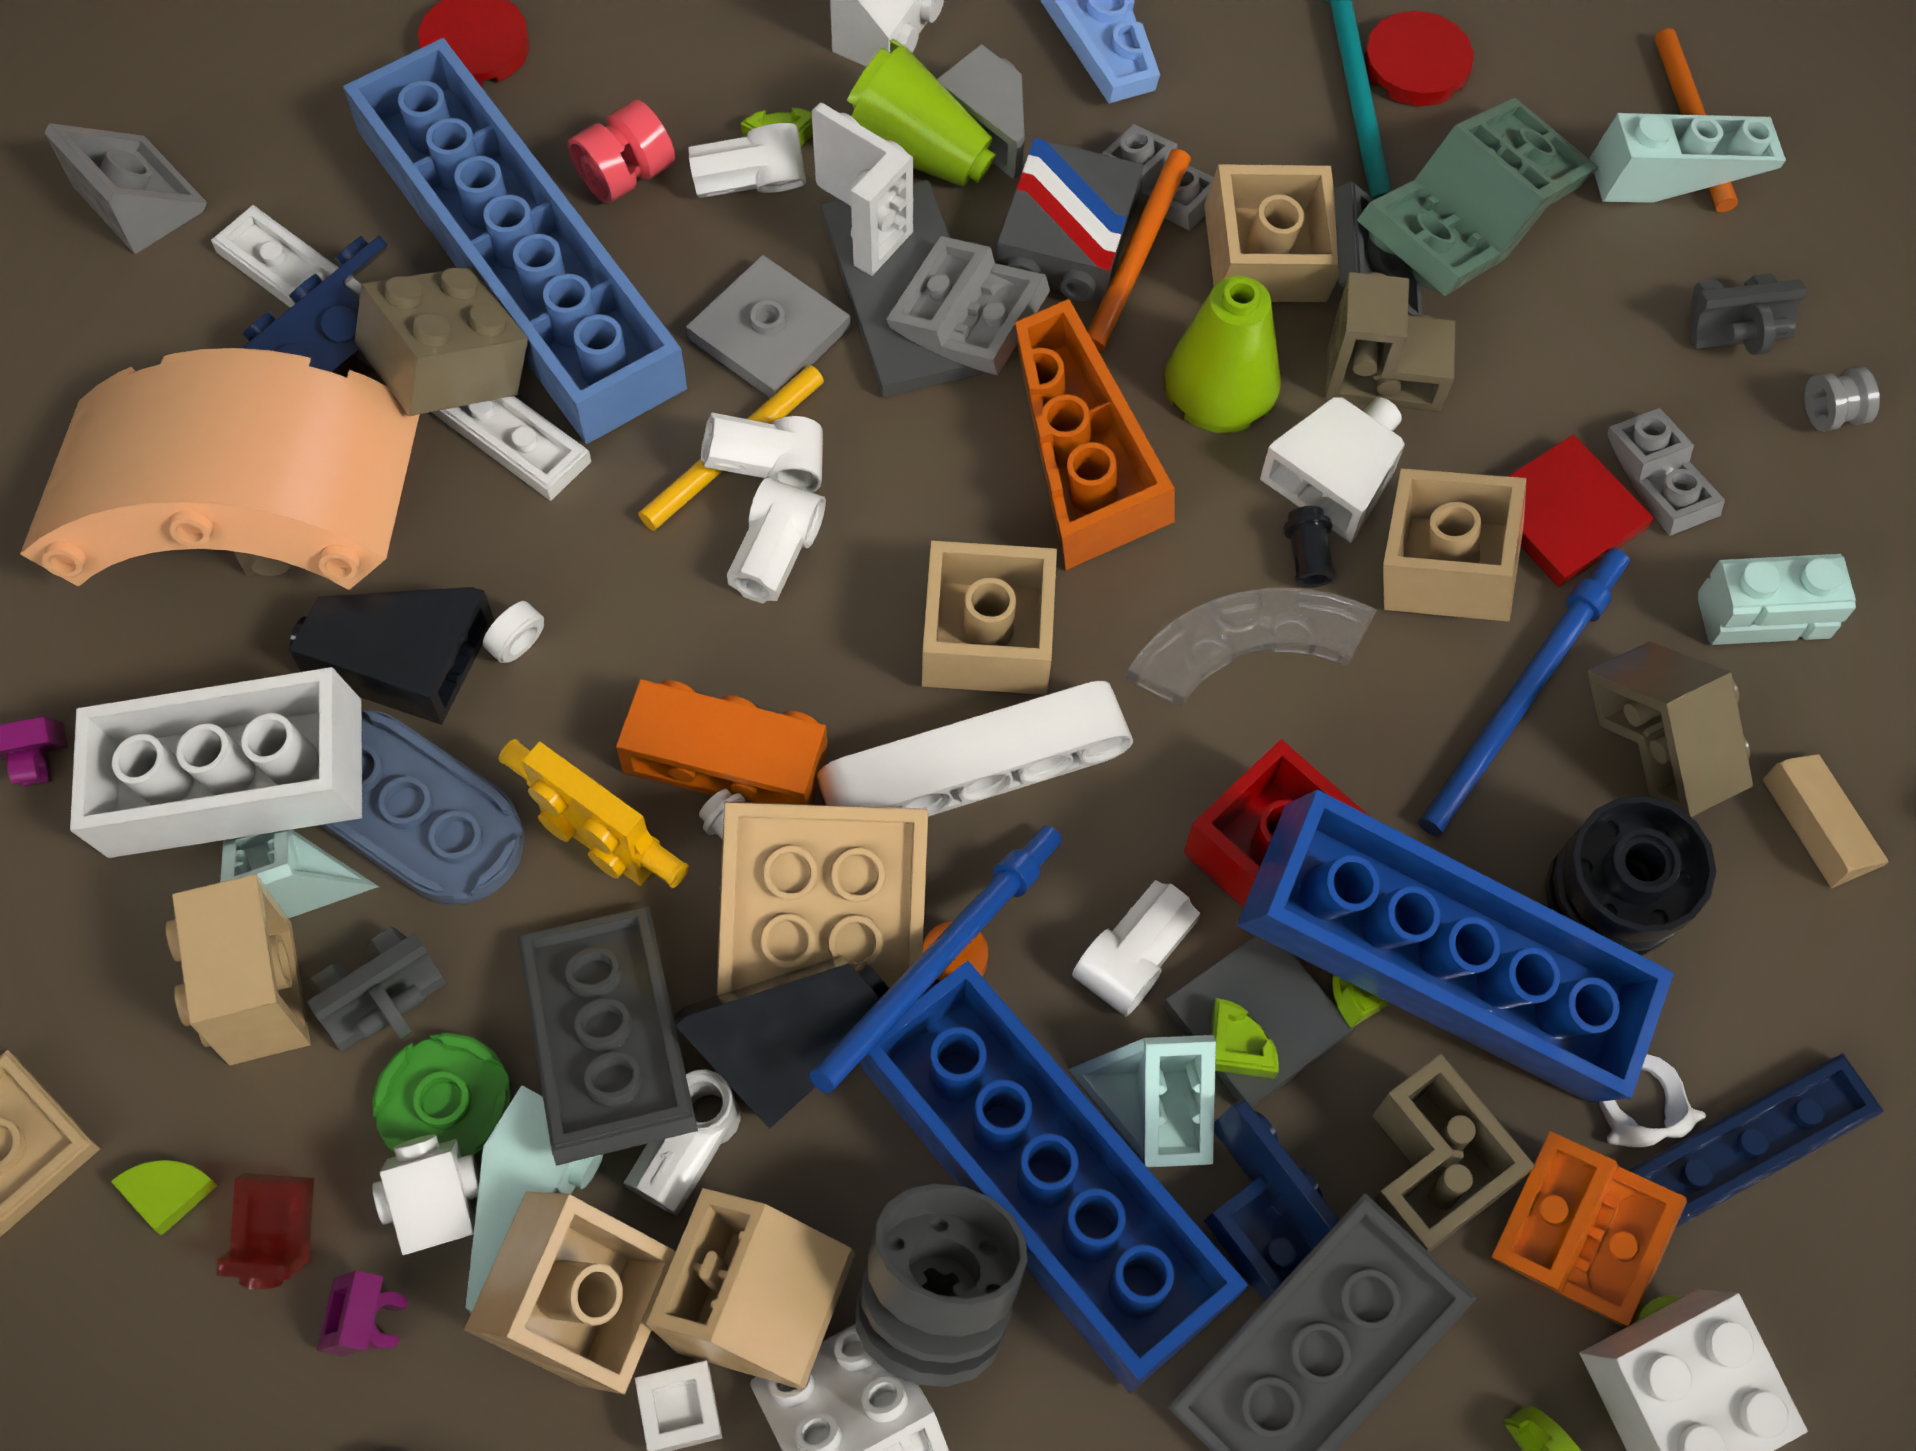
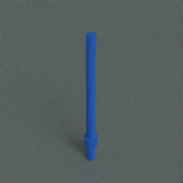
(1584, 605)
(1010, 879)

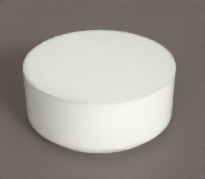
(513, 632)

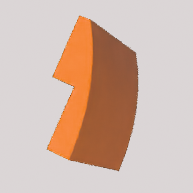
(1589, 1229)

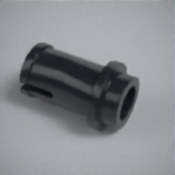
(1310, 546)

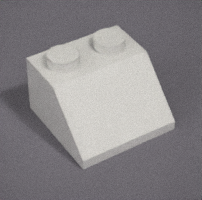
(866, 26)

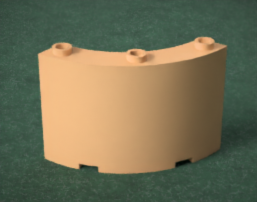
(229, 458)

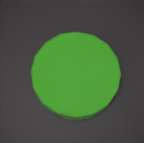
(442, 1089)

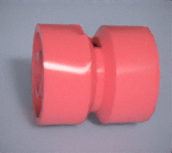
(617, 154)

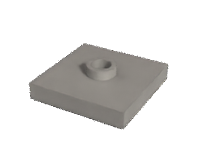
(768, 326)

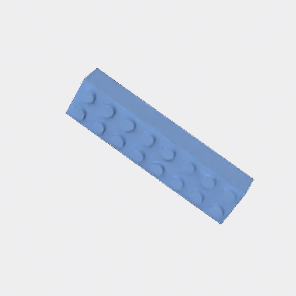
(506, 218)

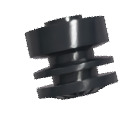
(1633, 873)

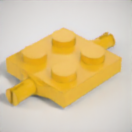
(595, 817)

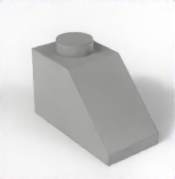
(994, 97)

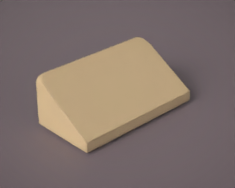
(1824, 819)

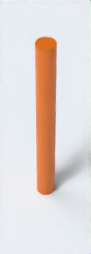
(1689, 102)
(1138, 248)

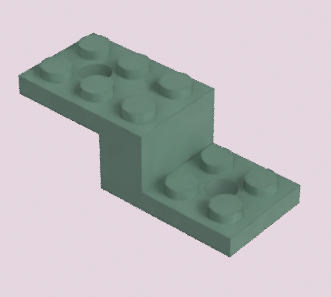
(1476, 196)

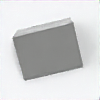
(125, 182)

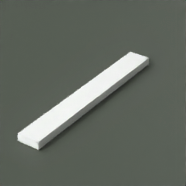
(499, 427)

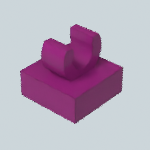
(24, 748)
(351, 1315)

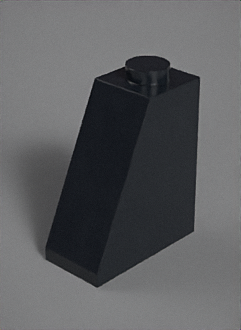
(397, 645)
(780, 1030)

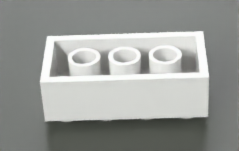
(217, 763)

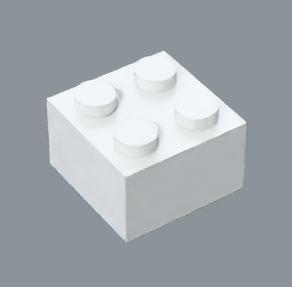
(1694, 1380)

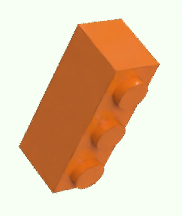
(721, 745)

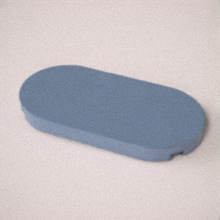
(430, 817)

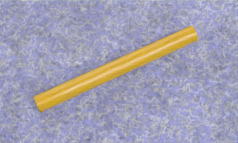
(698, 476)

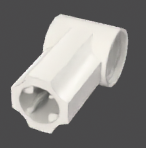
(762, 161)
(779, 451)
(779, 526)
(1128, 960)
(673, 1166)

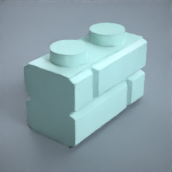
(1776, 599)

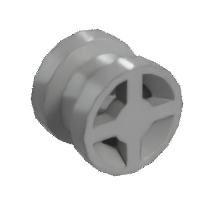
(1842, 398)

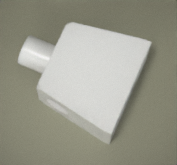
(1337, 461)

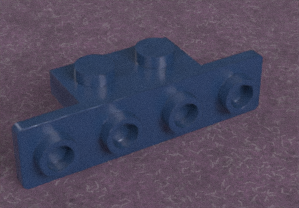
(323, 313)
(1276, 1216)

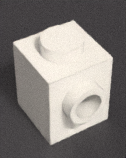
(428, 1193)

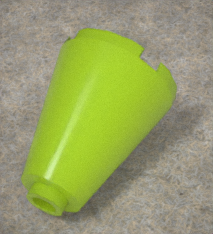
(911, 107)
(1227, 359)

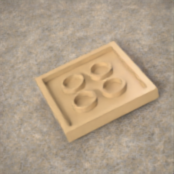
(819, 887)

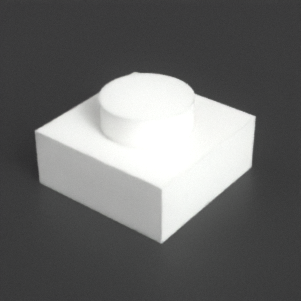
(678, 1407)

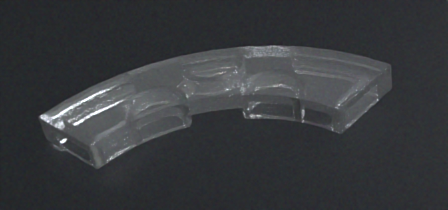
(1245, 623)

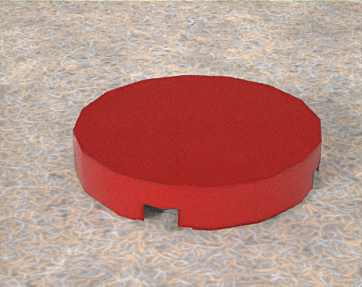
(483, 34)
(1418, 58)

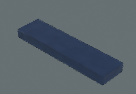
(1763, 1137)

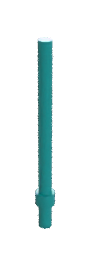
(1360, 98)

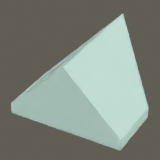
(292, 870)
(1158, 1096)

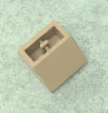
(750, 1289)

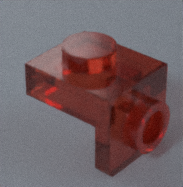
(268, 1229)

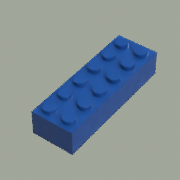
(1456, 948)
(1021, 1131)

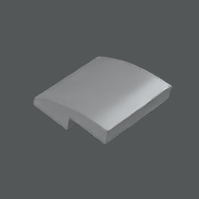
(967, 305)

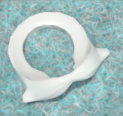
(1678, 1111)

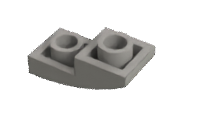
(1152, 151)
(1660, 469)

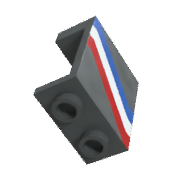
(1070, 217)

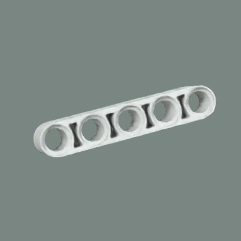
(984, 753)

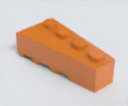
(1092, 450)

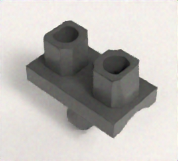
(1745, 313)
(377, 992)

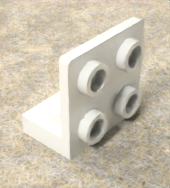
(869, 177)
(849, 1405)

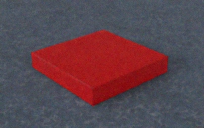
(1575, 511)

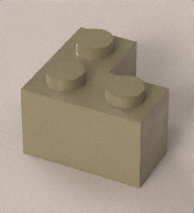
(1384, 350)
(1681, 719)
(1456, 1152)

